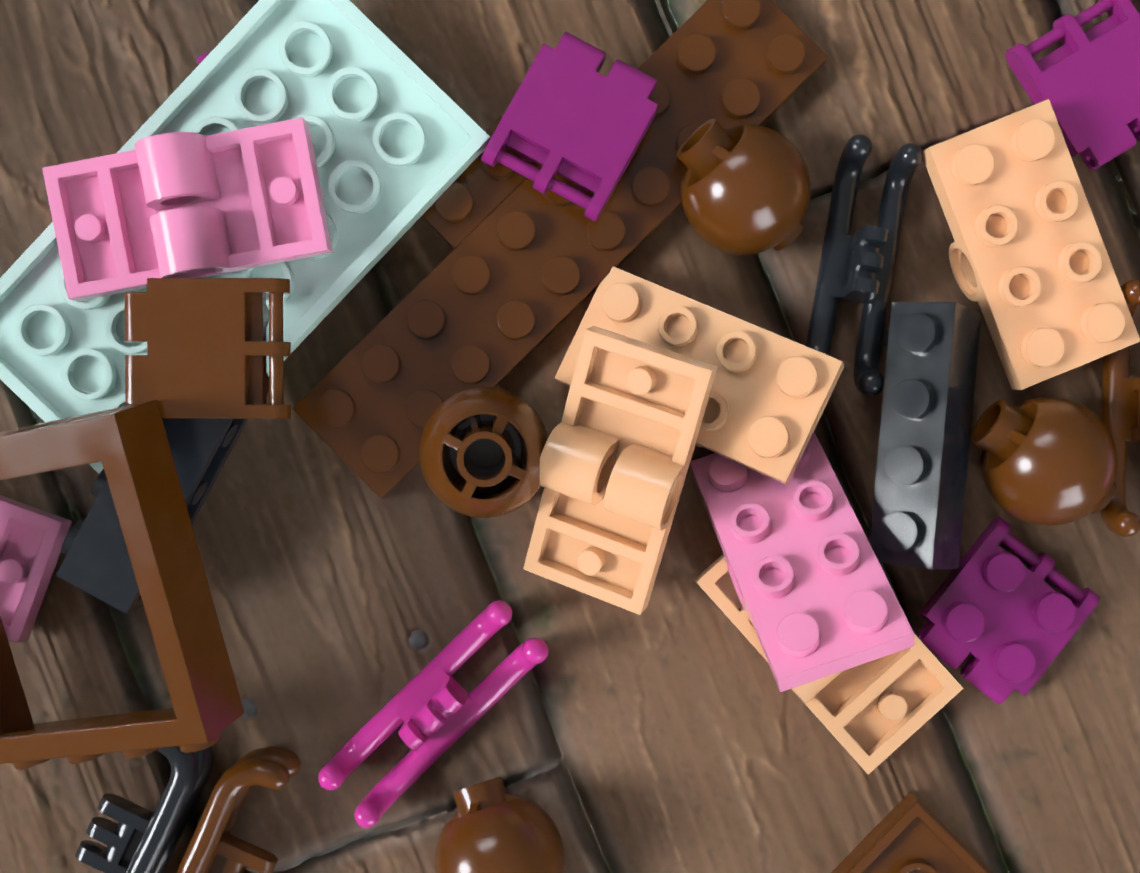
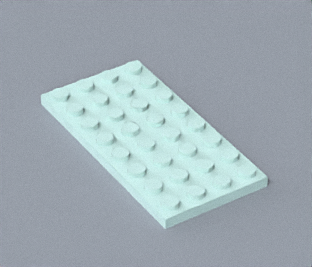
(382, 157)

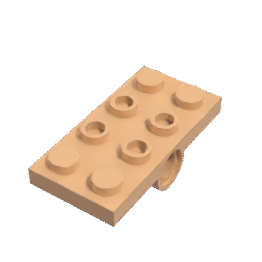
(1029, 246)
(764, 385)
(617, 467)
(863, 707)

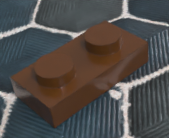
(473, 196)

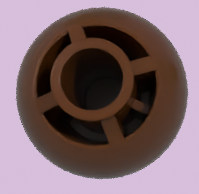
(744, 187)
(483, 452)
(1046, 459)
(498, 834)

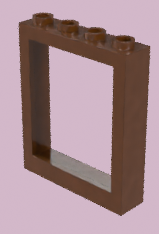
(169, 579)

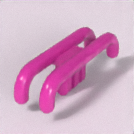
(433, 712)

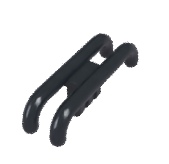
(863, 264)
(145, 838)

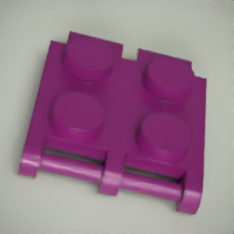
(1088, 79)
(575, 123)
(1003, 614)

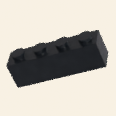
(925, 434)
(96, 546)

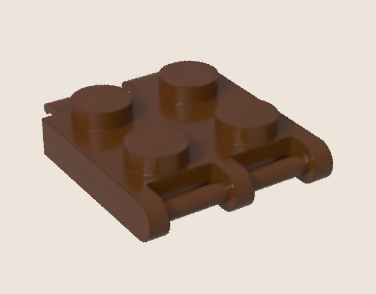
(208, 347)

